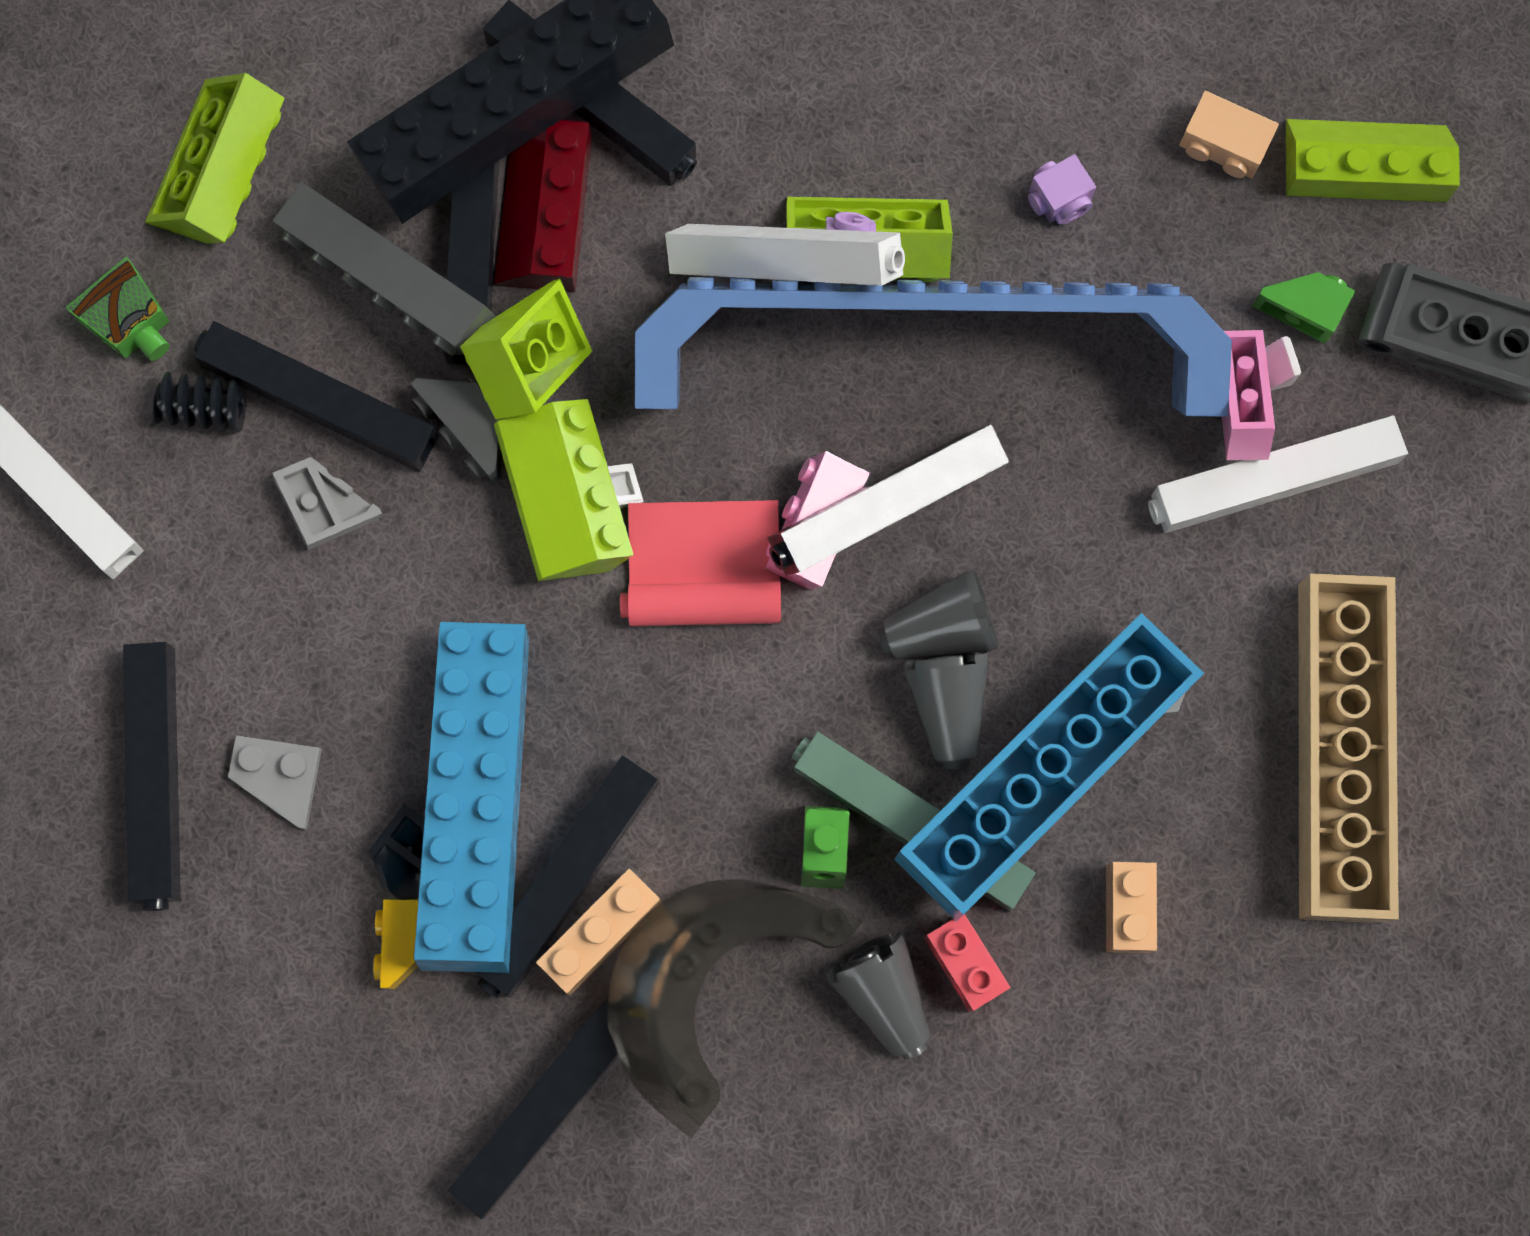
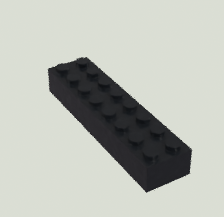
(506, 98)

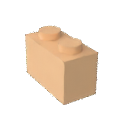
(1228, 135)
(1131, 907)

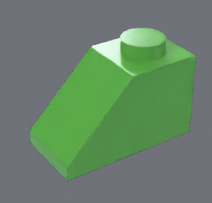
(1307, 303)

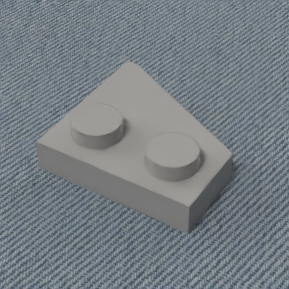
(321, 503)
(277, 775)

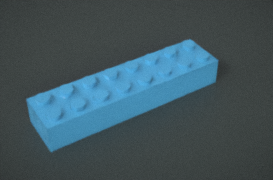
(1047, 767)
(472, 799)

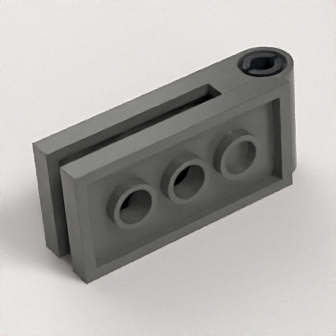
(1422, 321)

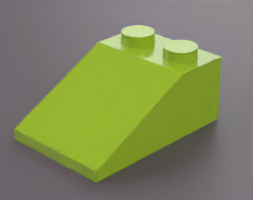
(527, 351)

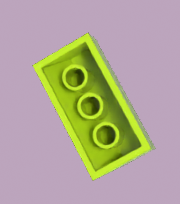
(216, 158)
(1371, 160)
(922, 227)
(563, 491)

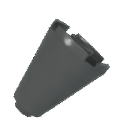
(942, 622)
(950, 703)
(884, 994)

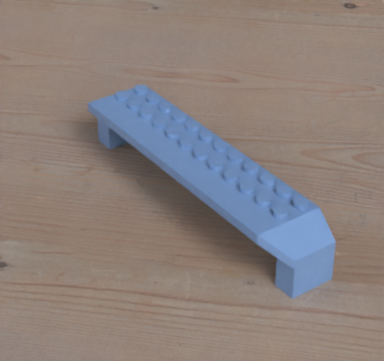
(1198, 342)

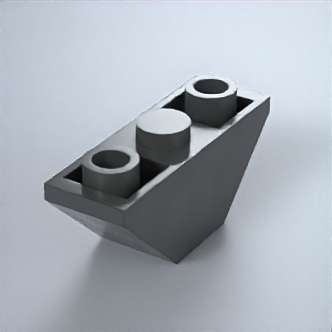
(464, 422)

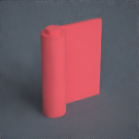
(701, 564)

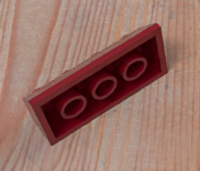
(545, 208)

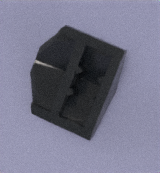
(399, 854)

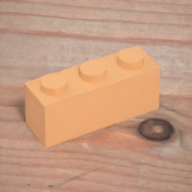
(598, 932)

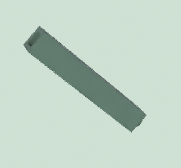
(886, 803)

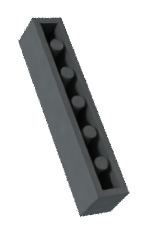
(382, 268)

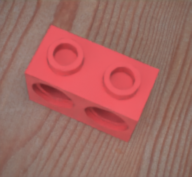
(966, 963)

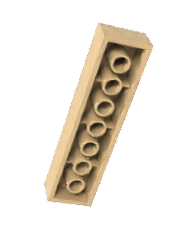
(1348, 749)

